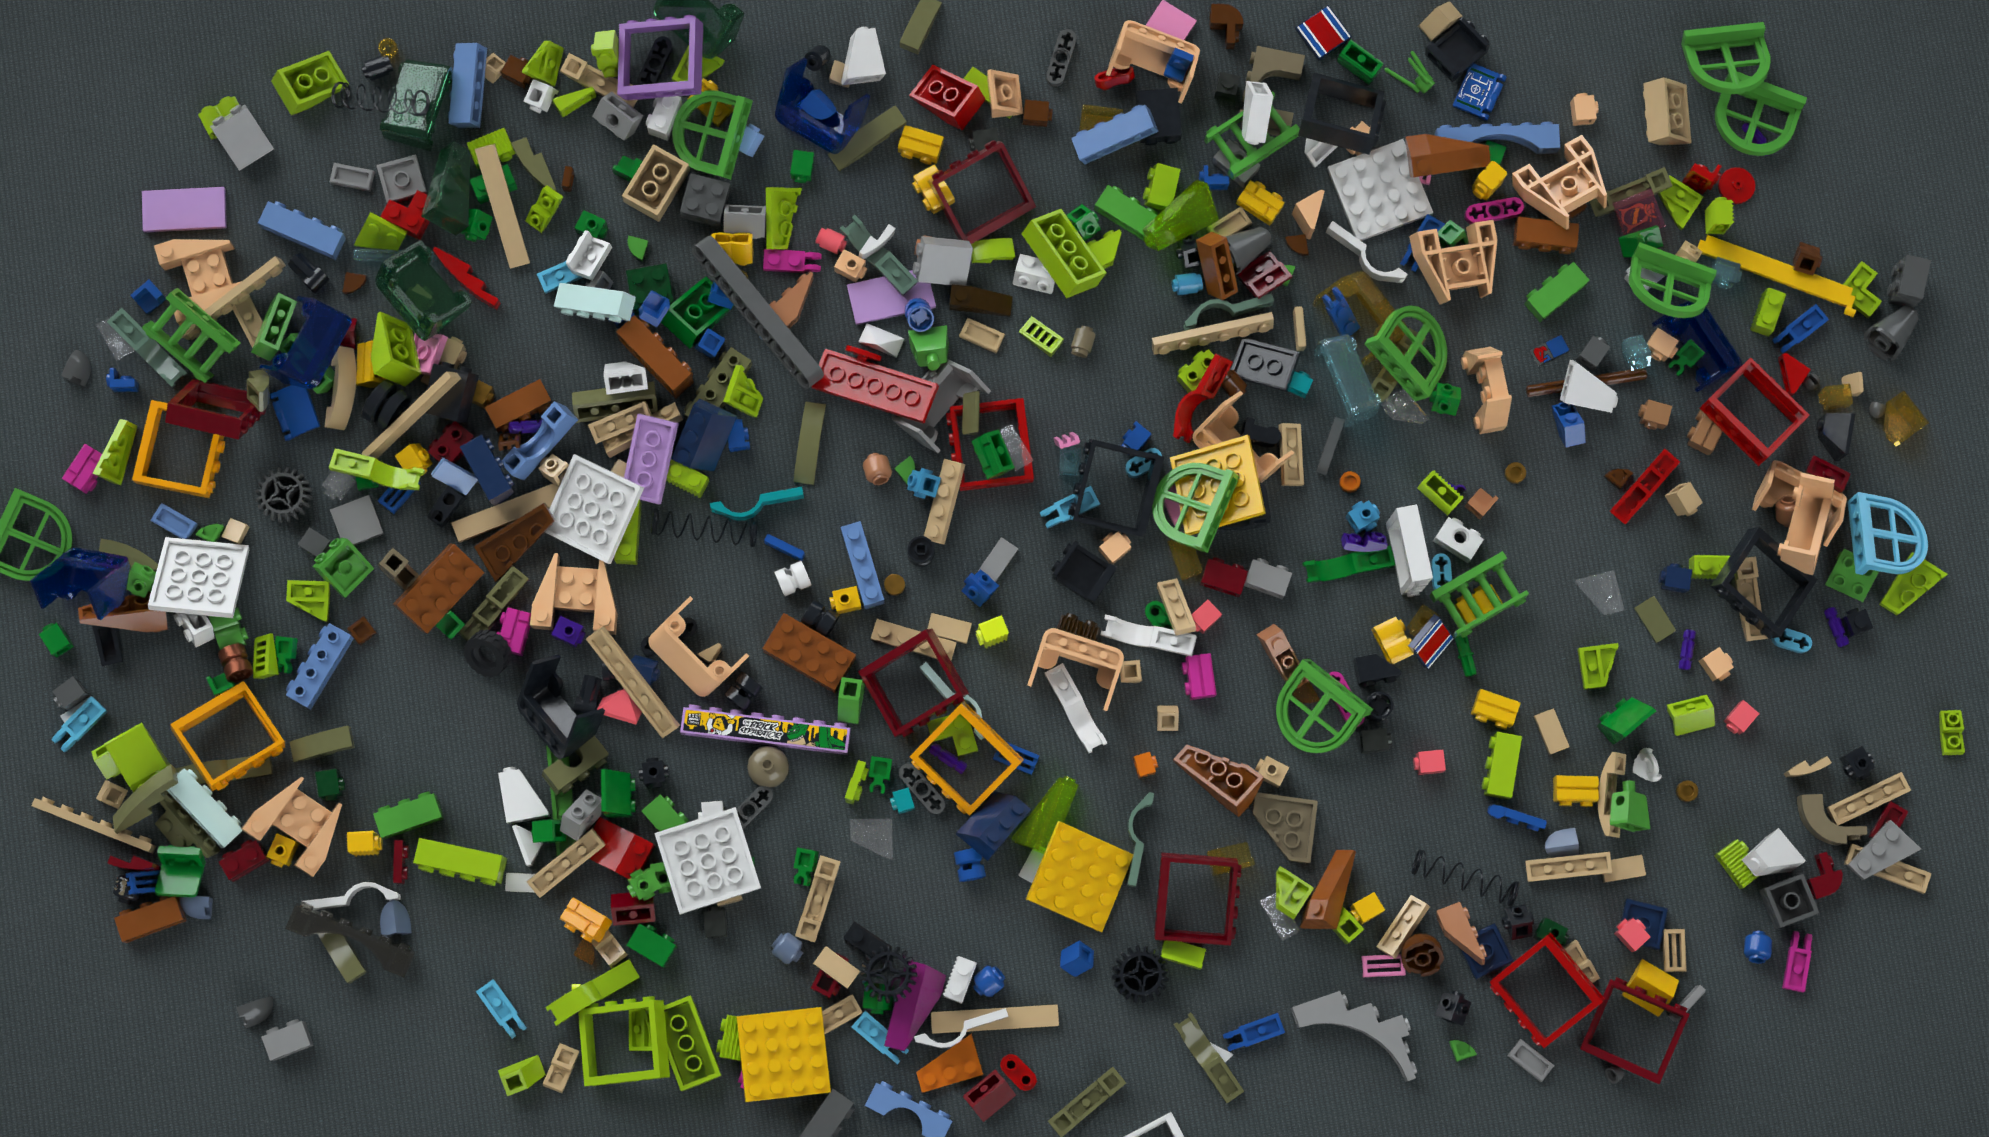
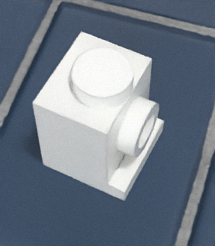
(540, 96)

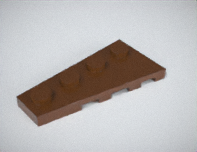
(509, 544)

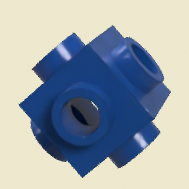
(979, 587)

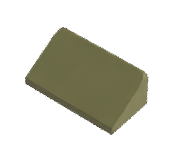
(970, 417)
(1655, 619)

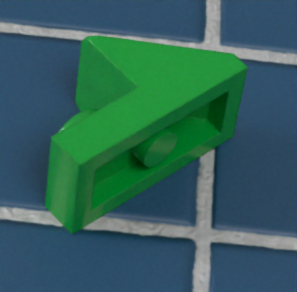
(1648, 236)

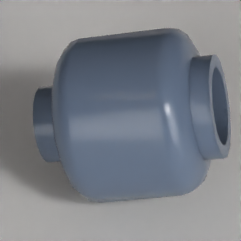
(787, 948)

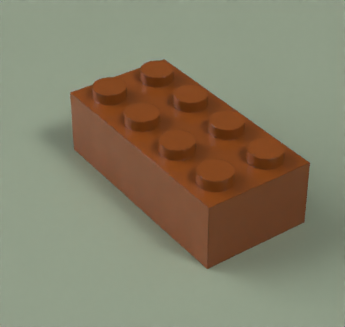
(655, 357)
(438, 588)
(809, 653)

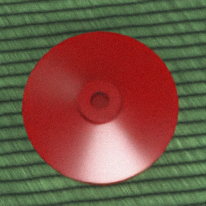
(1736, 185)
(863, 354)

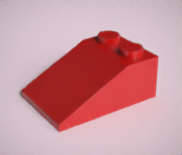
(948, 96)
(623, 849)

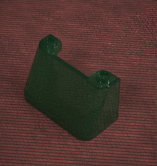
(719, 25)
(413, 129)
(419, 291)

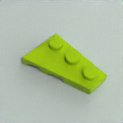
(779, 214)
(117, 452)
(1910, 586)

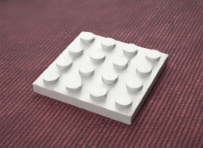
(1379, 191)
(593, 508)
(198, 577)
(707, 860)

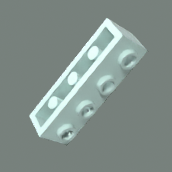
(594, 302)
(204, 809)

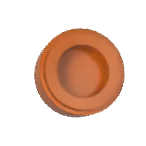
(1349, 482)

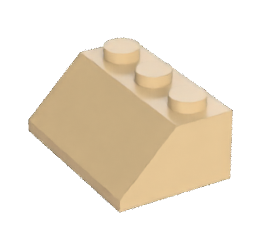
(1667, 112)

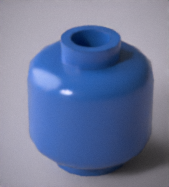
(1758, 947)
(989, 981)

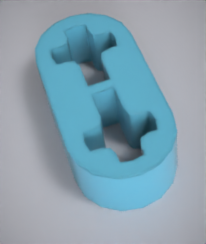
(1137, 460)
(1447, 573)
(1791, 645)

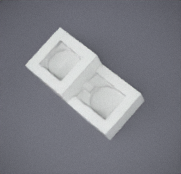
(873, 245)

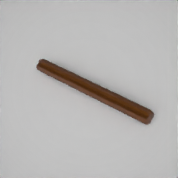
(1608, 379)

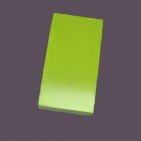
(544, 209)
(992, 249)
(1951, 732)

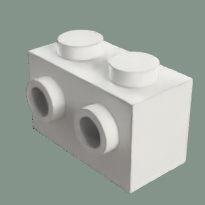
(662, 120)
(196, 628)

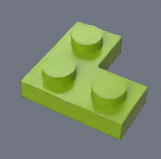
(1859, 280)
(960, 731)
(854, 789)

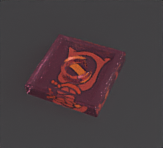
(1638, 212)

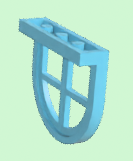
(1863, 535)

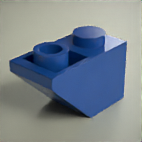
(1569, 424)

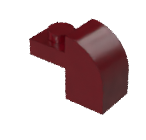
(1828, 881)

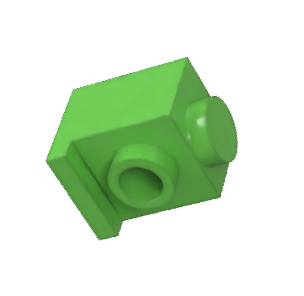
(659, 869)

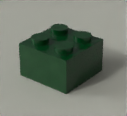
(646, 279)

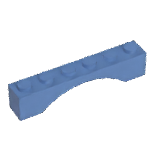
(1538, 138)

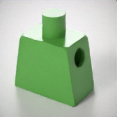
(930, 346)
(1629, 809)

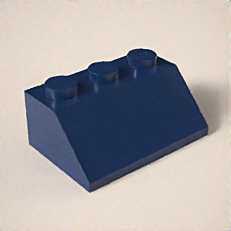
(704, 436)
(488, 469)
(993, 823)

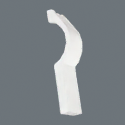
(1359, 248)
(1149, 636)
(1075, 707)
(342, 901)
(968, 1024)

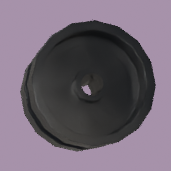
(385, 404)

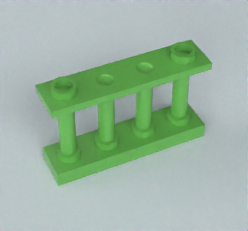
(1253, 154)
(208, 326)
(1461, 585)

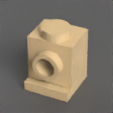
(552, 467)

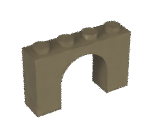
(1274, 62)

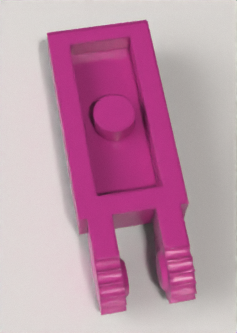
(790, 261)
(1797, 964)

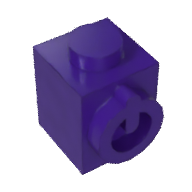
(569, 632)

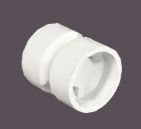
(792, 578)

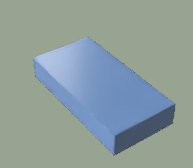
(454, 476)
(174, 522)

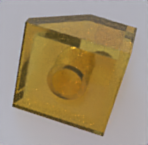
(1902, 419)

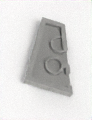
(1882, 851)

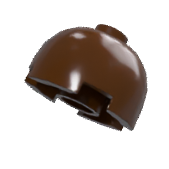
(1422, 954)

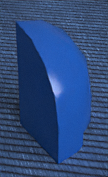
(818, 105)

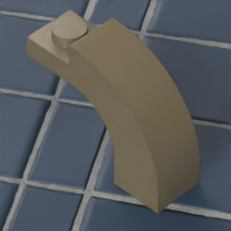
(398, 569)
(1817, 823)

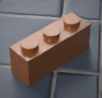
(1545, 235)
(1217, 265)
(519, 406)
(149, 918)

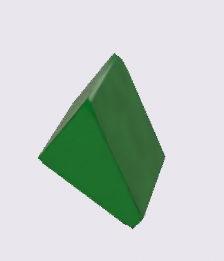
(1496, 151)

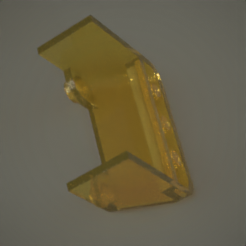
(1371, 297)

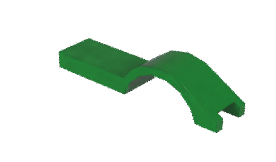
(1348, 565)

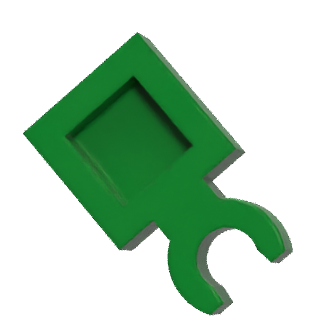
(1689, 355)
(285, 651)
(879, 770)
(806, 862)

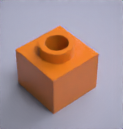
(1145, 764)

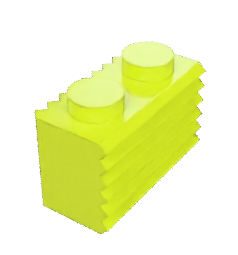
(992, 632)

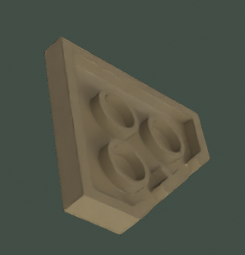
(1288, 823)

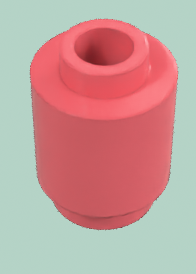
(831, 240)

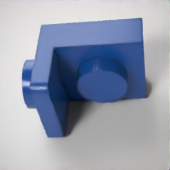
(1178, 65)
(1216, 181)
(124, 384)

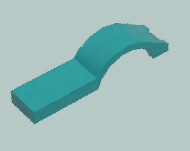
(764, 499)

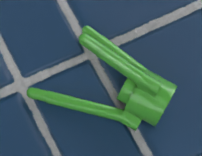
(1423, 81)

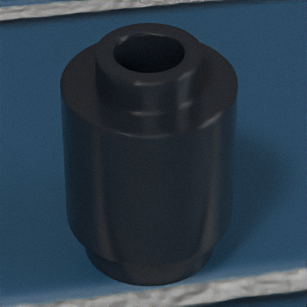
(817, 57)
(377, 67)

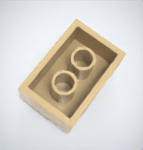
(656, 183)

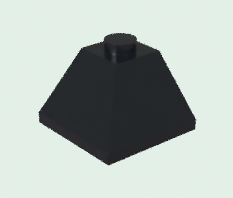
(1836, 433)

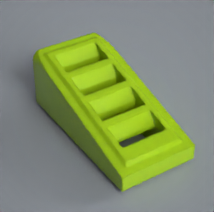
(572, 101)
(1045, 330)
(265, 667)

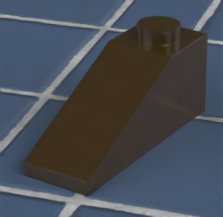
(979, 301)

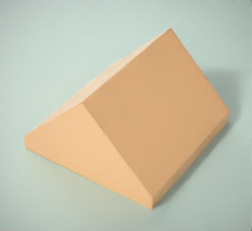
(1004, 94)
(1307, 212)

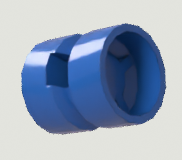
(919, 314)
(963, 859)

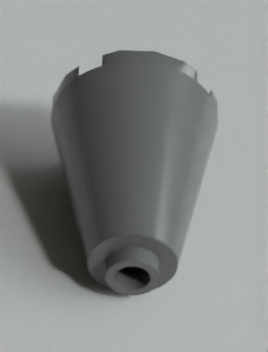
(1247, 246)
(1891, 334)

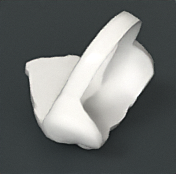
(1646, 765)

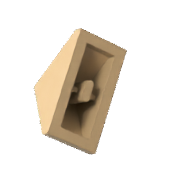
(1440, 20)

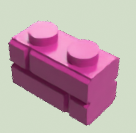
(81, 469)
(515, 629)
(1199, 676)

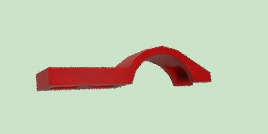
(1205, 390)

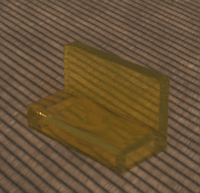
(1095, 114)
(1185, 560)
(1239, 851)

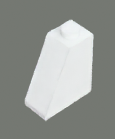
(863, 58)
(1256, 112)
(624, 377)
(1586, 390)
(519, 798)
(1773, 855)

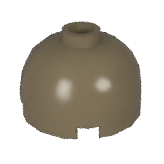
(768, 766)

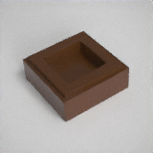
(568, 178)
(362, 630)

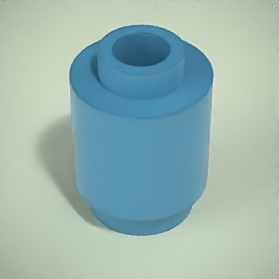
(1187, 283)

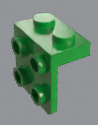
(179, 871)

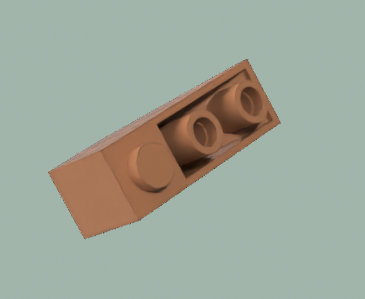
(793, 300)
(1279, 652)
(1457, 929)

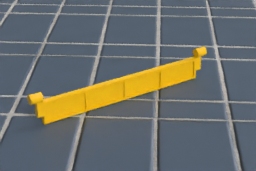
(1780, 272)

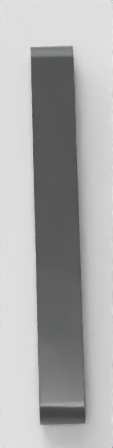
(757, 312)

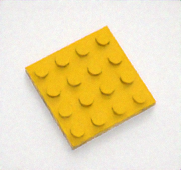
(1247, 496)
(1079, 876)
(783, 1054)

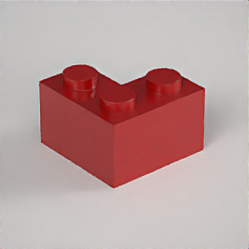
(410, 217)

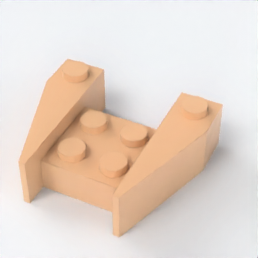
(1565, 187)
(1458, 265)
(203, 266)
(1495, 397)
(574, 591)
(299, 819)

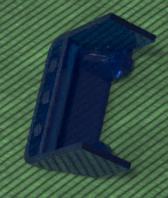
(829, 133)
(1705, 332)
(313, 346)
(79, 569)

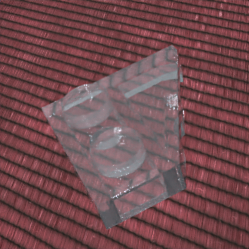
(1602, 592)

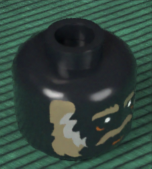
(121, 889)

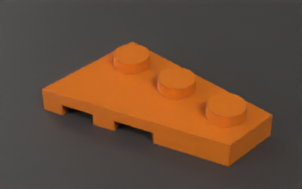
(951, 1067)

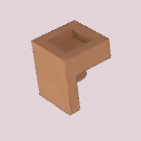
(1480, 503)

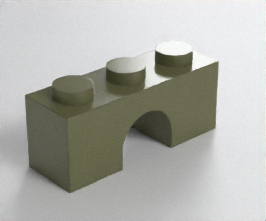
(562, 777)

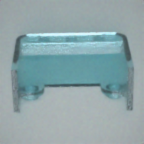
(1349, 377)

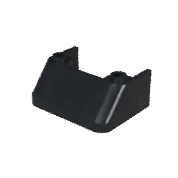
(550, 714)

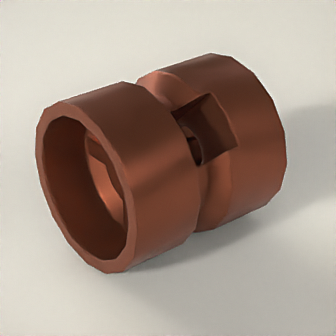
(235, 662)

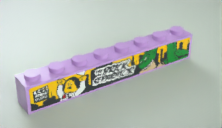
(765, 731)

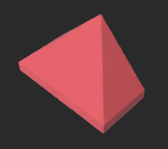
(621, 707)

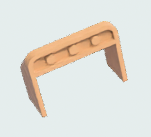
(1151, 51)
(1220, 428)
(1781, 481)
(1807, 523)
(1083, 650)
(683, 661)

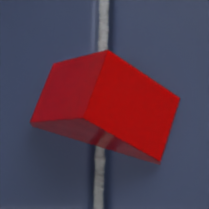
(1792, 373)

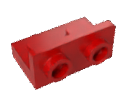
(1701, 178)

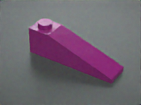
(914, 1009)

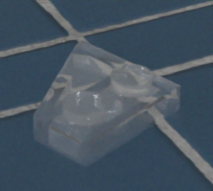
(1404, 408)
(873, 835)

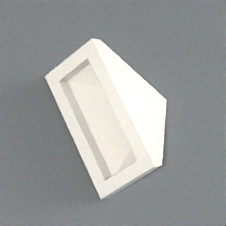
(1317, 151)
(881, 340)
(528, 848)

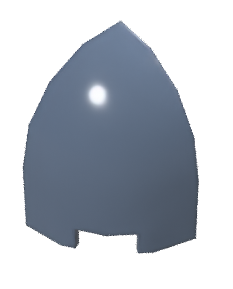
(1562, 843)
(197, 907)
(394, 919)

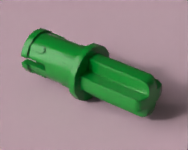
(1466, 656)

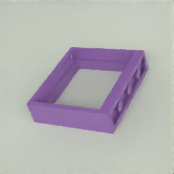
(659, 90)

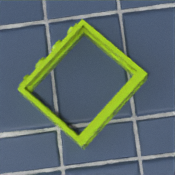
(658, 1041)

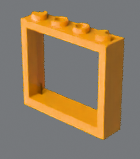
(145, 453)
(212, 707)
(988, 733)

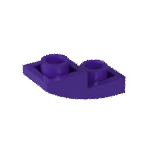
(1370, 542)

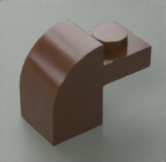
(1226, 18)

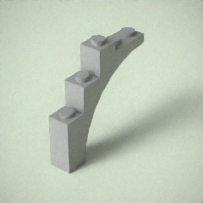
(1388, 1033)

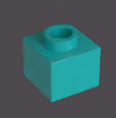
(1300, 384)
(902, 801)

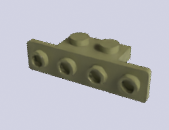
(183, 829)

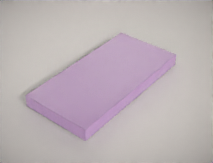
(184, 209)
(880, 300)
(651, 455)

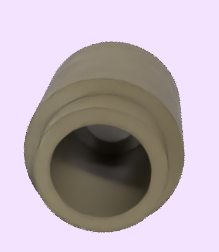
(1082, 341)

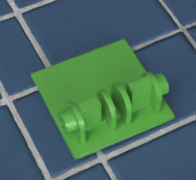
(1847, 581)

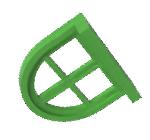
(1725, 38)
(1763, 94)
(732, 138)
(1674, 268)
(1398, 364)
(1214, 512)
(7, 522)
(1331, 689)

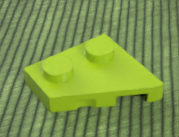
(1290, 892)
(639, 1030)

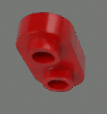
(1116, 77)
(1018, 1072)

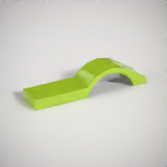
(375, 470)
(593, 991)

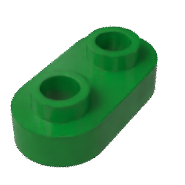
(1161, 619)

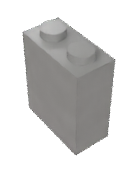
(241, 136)
(942, 261)

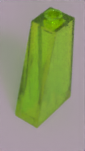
(1182, 217)
(1053, 807)

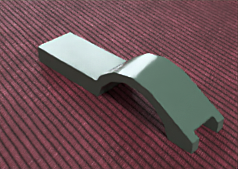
(883, 259)
(1234, 310)
(146, 347)
(1138, 848)

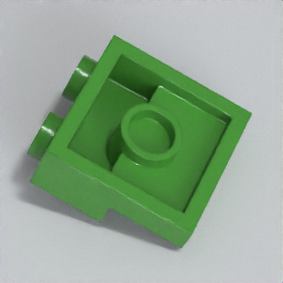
(342, 566)

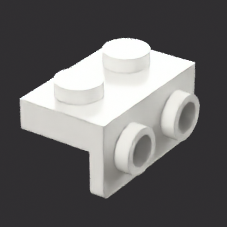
(588, 256)
(1033, 275)

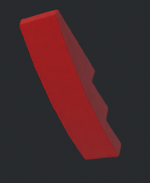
(462, 273)
(1644, 486)

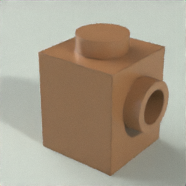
(1654, 414)

